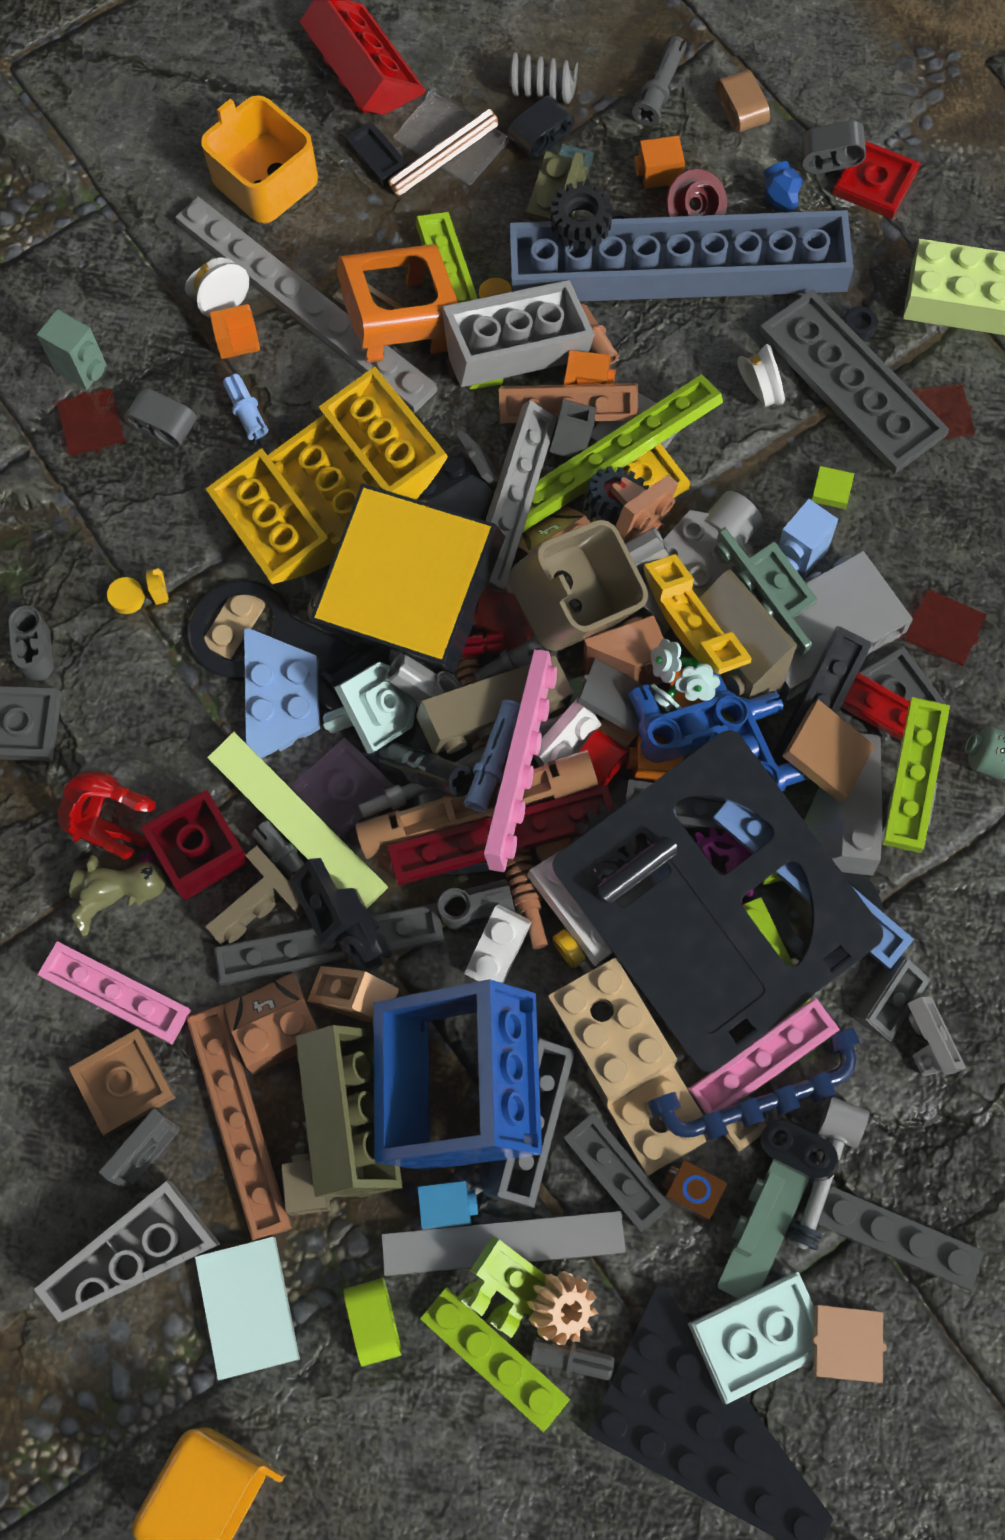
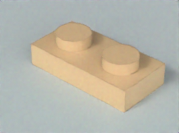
(228, 628)

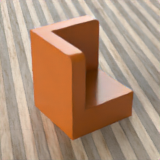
(235, 331)

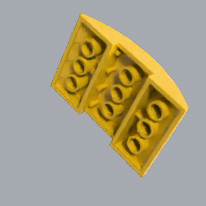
(300, 495)

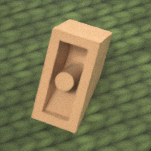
(350, 992)

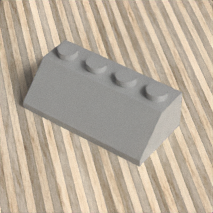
(515, 332)

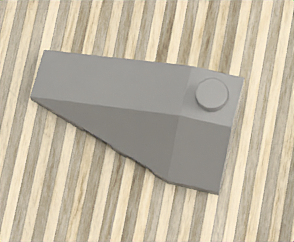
(854, 827)

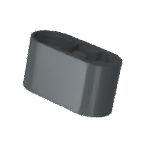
(833, 147)
(160, 417)
(35, 667)

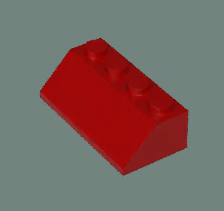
(361, 55)

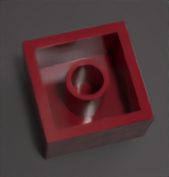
(195, 845)

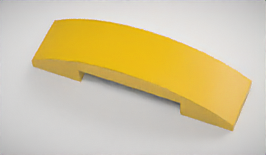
(690, 619)

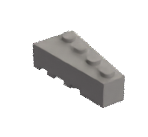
(135, 1248)

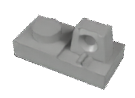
(941, 1052)

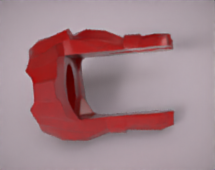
(81, 810)

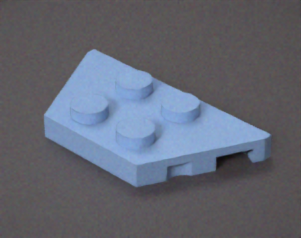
(279, 693)

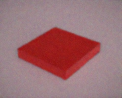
(878, 181)

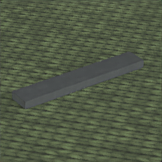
(303, 950)

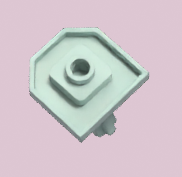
(373, 707)

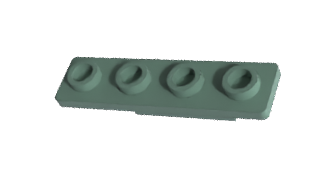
(774, 583)
(763, 1230)

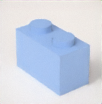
(807, 537)

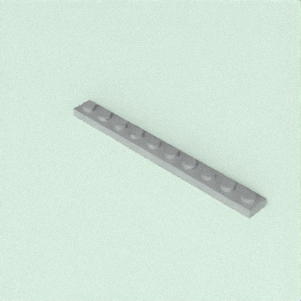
(301, 300)

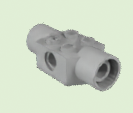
(695, 545)

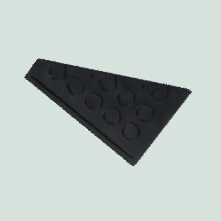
(673, 1422)

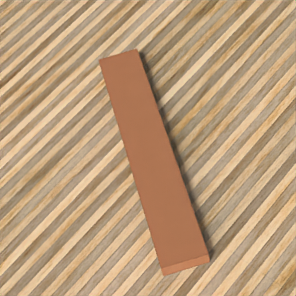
(239, 1124)

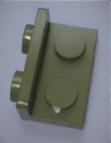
(554, 174)

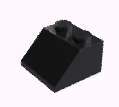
(459, 489)

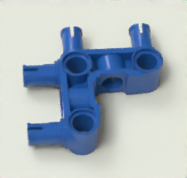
(701, 722)

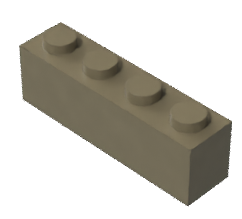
(471, 711)

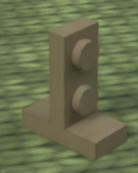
(256, 901)

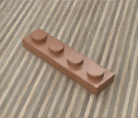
(612, 400)

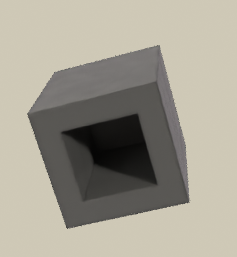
(572, 429)

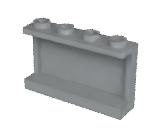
(848, 597)

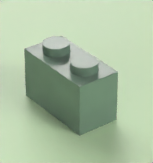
(72, 349)

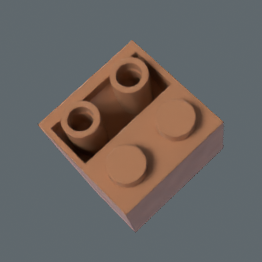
(626, 649)

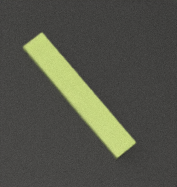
(294, 818)

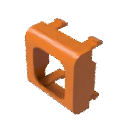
(387, 327)

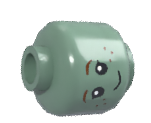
(987, 752)

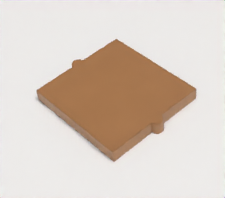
(848, 1344)

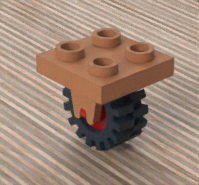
(627, 502)

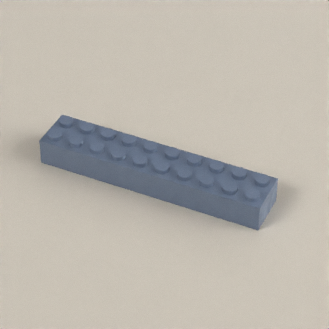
(691, 256)

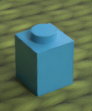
(447, 1205)

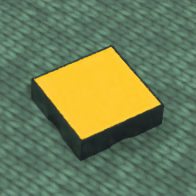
(408, 577)

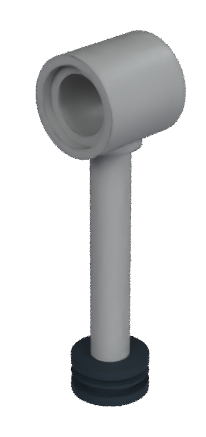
(843, 1126)

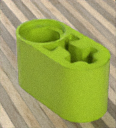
(372, 1322)

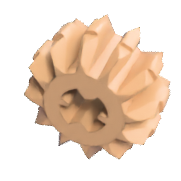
(564, 1323)

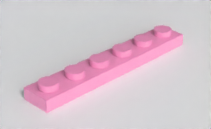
(518, 773)

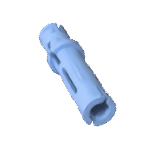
(489, 769)

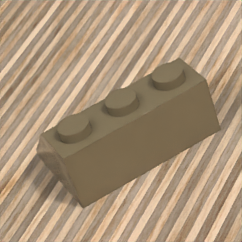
(763, 638)

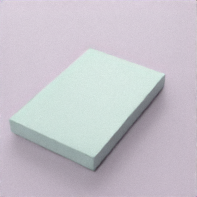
(247, 1308)
(757, 1337)

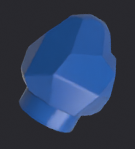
(782, 186)

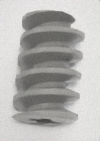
(542, 78)

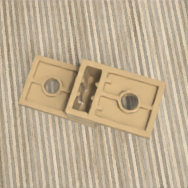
(627, 1062)

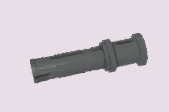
(656, 90)

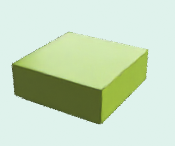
(832, 487)

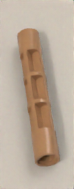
(549, 781)

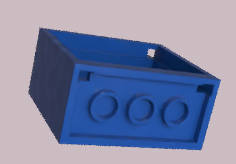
(506, 1076)

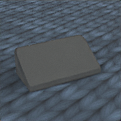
(886, 998)

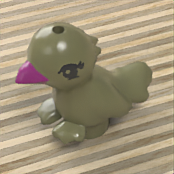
(104, 886)

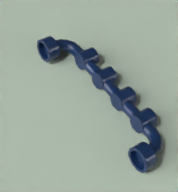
(751, 1110)

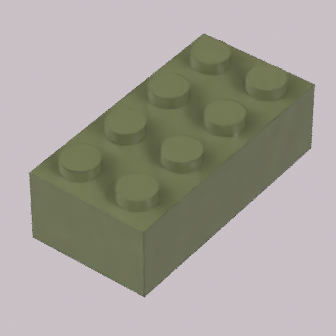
(340, 1113)

